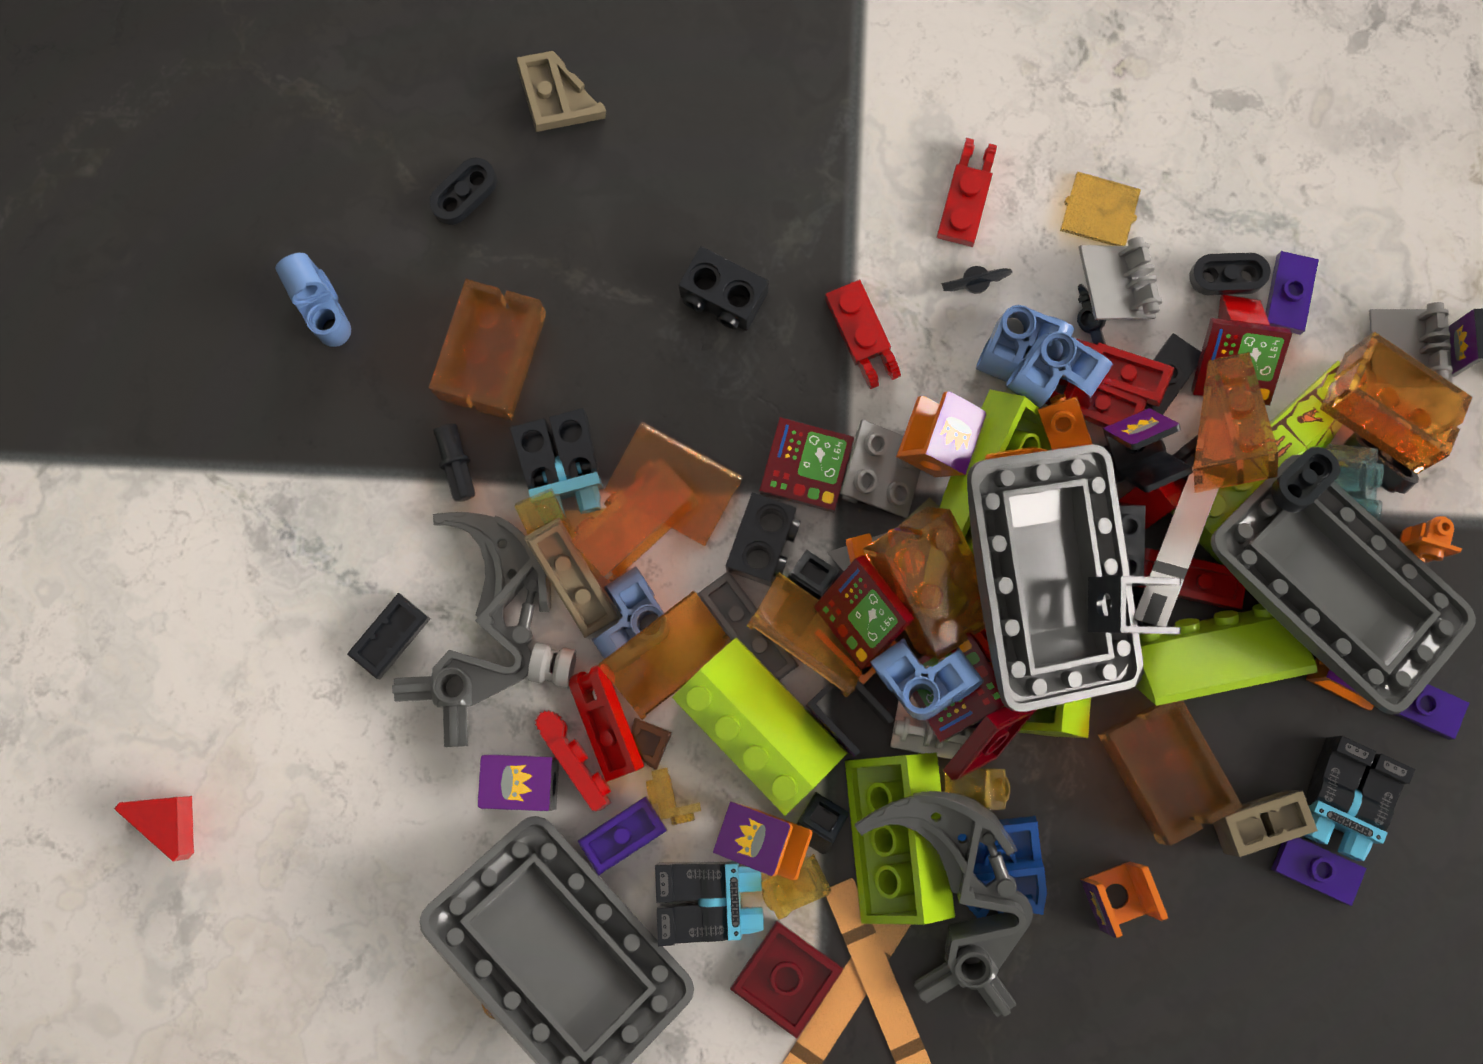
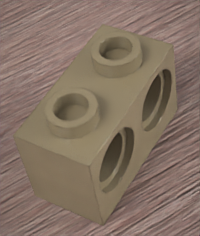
(1265, 823)

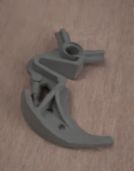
(480, 677)
(986, 937)

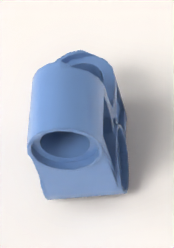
(314, 298)
(1006, 349)
(1039, 375)
(634, 602)
(947, 681)

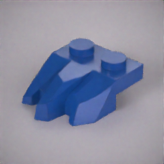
(1023, 865)

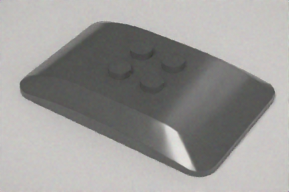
(1036, 539)
(1346, 591)
(555, 952)

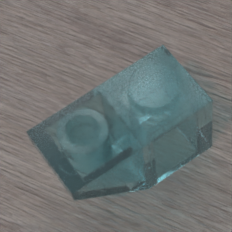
(1360, 475)

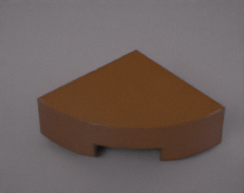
(650, 741)

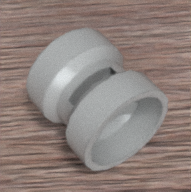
(551, 665)

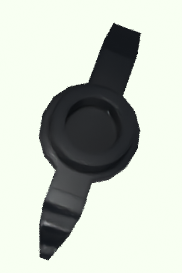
(976, 279)
(1086, 318)

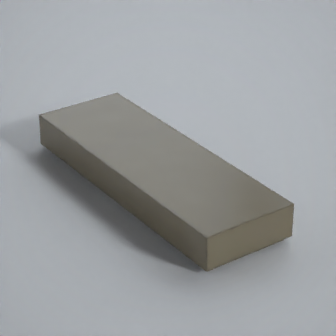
(571, 577)

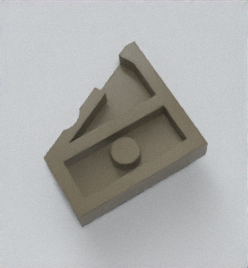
(555, 94)

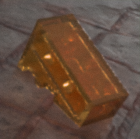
(1234, 428)

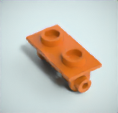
(1064, 423)
(1430, 540)

